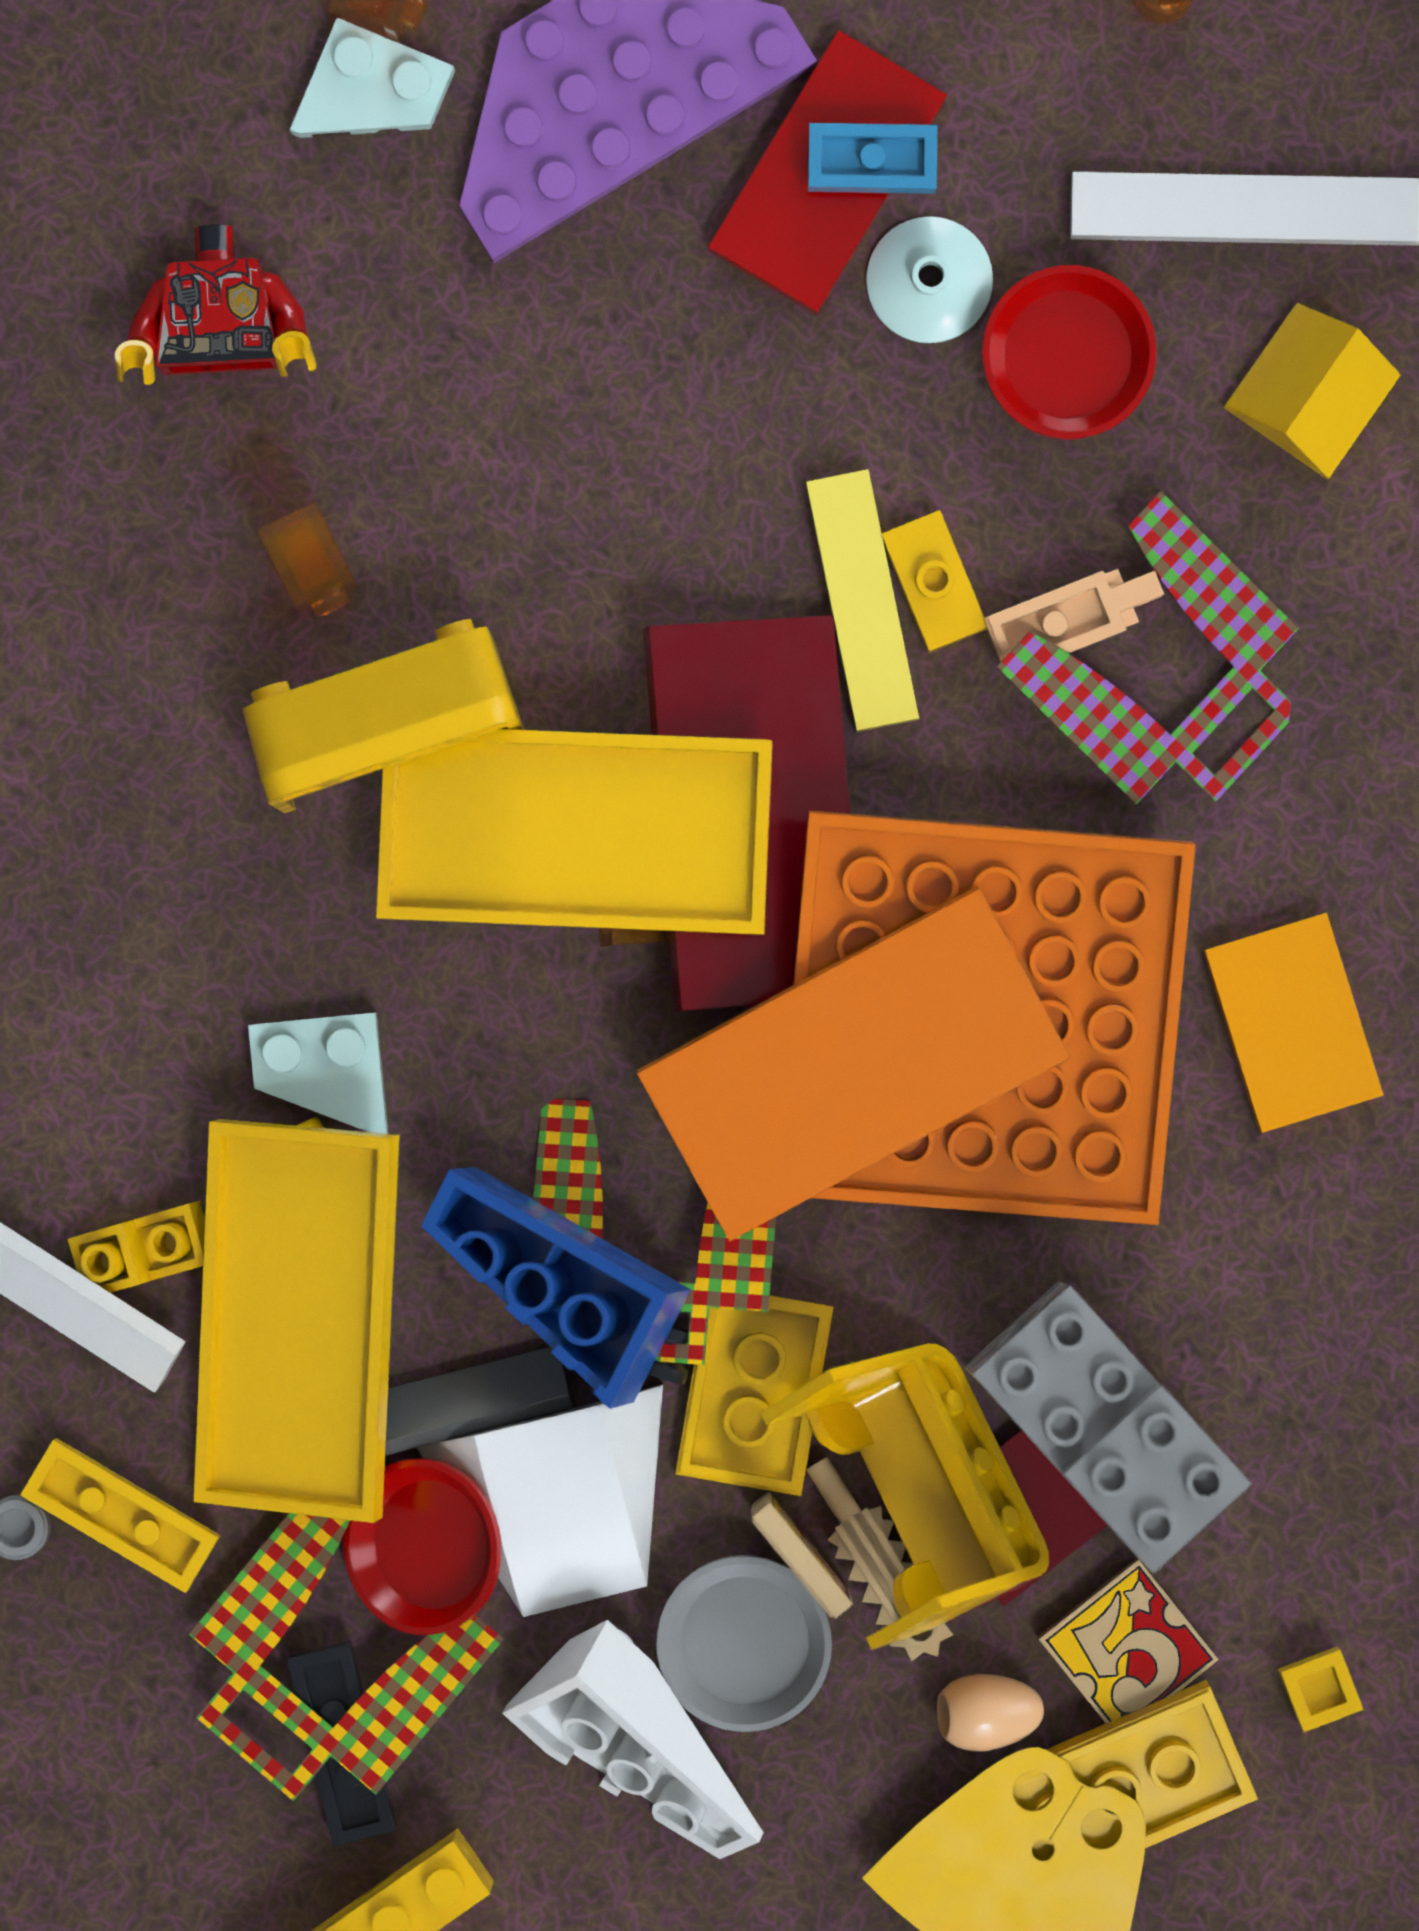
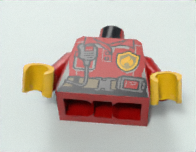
(215, 317)

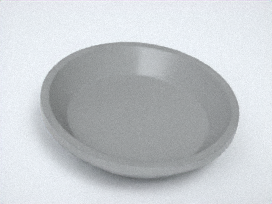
(743, 1643)

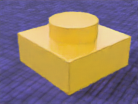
(1320, 1689)

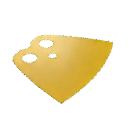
(976, 1867)

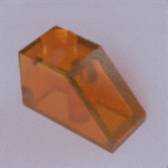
(309, 560)

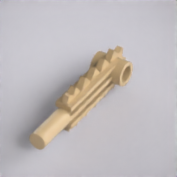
(864, 1538)

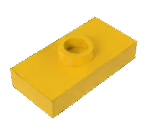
(934, 581)

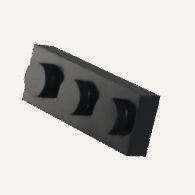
(330, 1685)

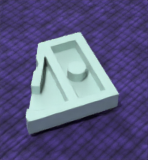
(370, 86)

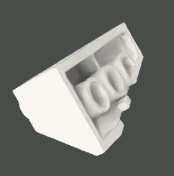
(622, 1718)

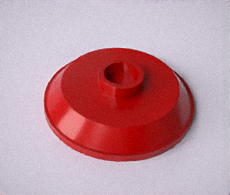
(1069, 352)
(430, 1553)

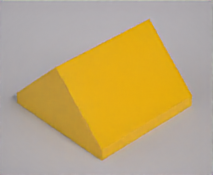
(1314, 388)

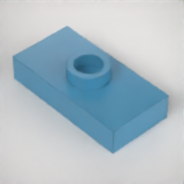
(872, 158)

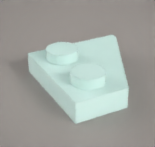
(324, 1067)

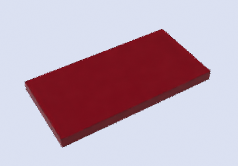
(762, 684)

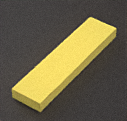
(862, 600)

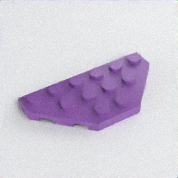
(606, 92)

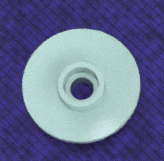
(923, 311)

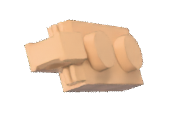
(1075, 613)

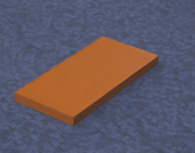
(853, 1063)

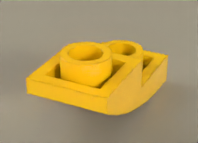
(142, 1248)

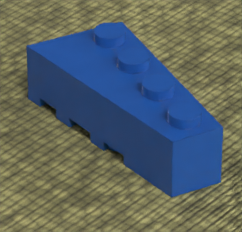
(574, 1289)

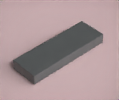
(475, 1400)

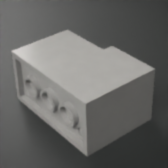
(1107, 1425)

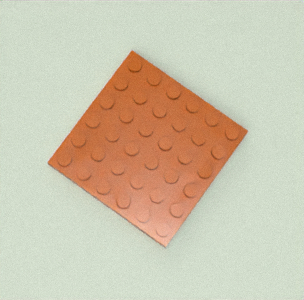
(1105, 951)

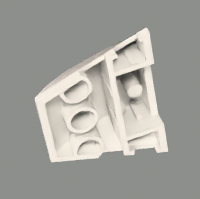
(568, 1498)

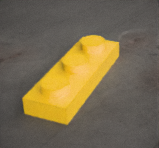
(120, 1515)

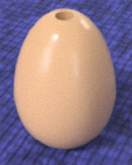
(987, 1712)

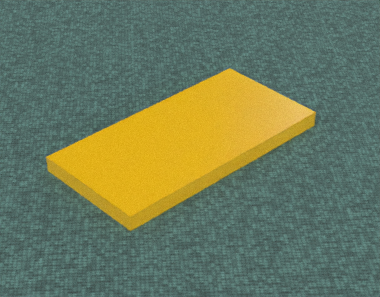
(579, 832)
(296, 1319)

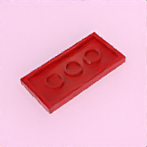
(805, 238)

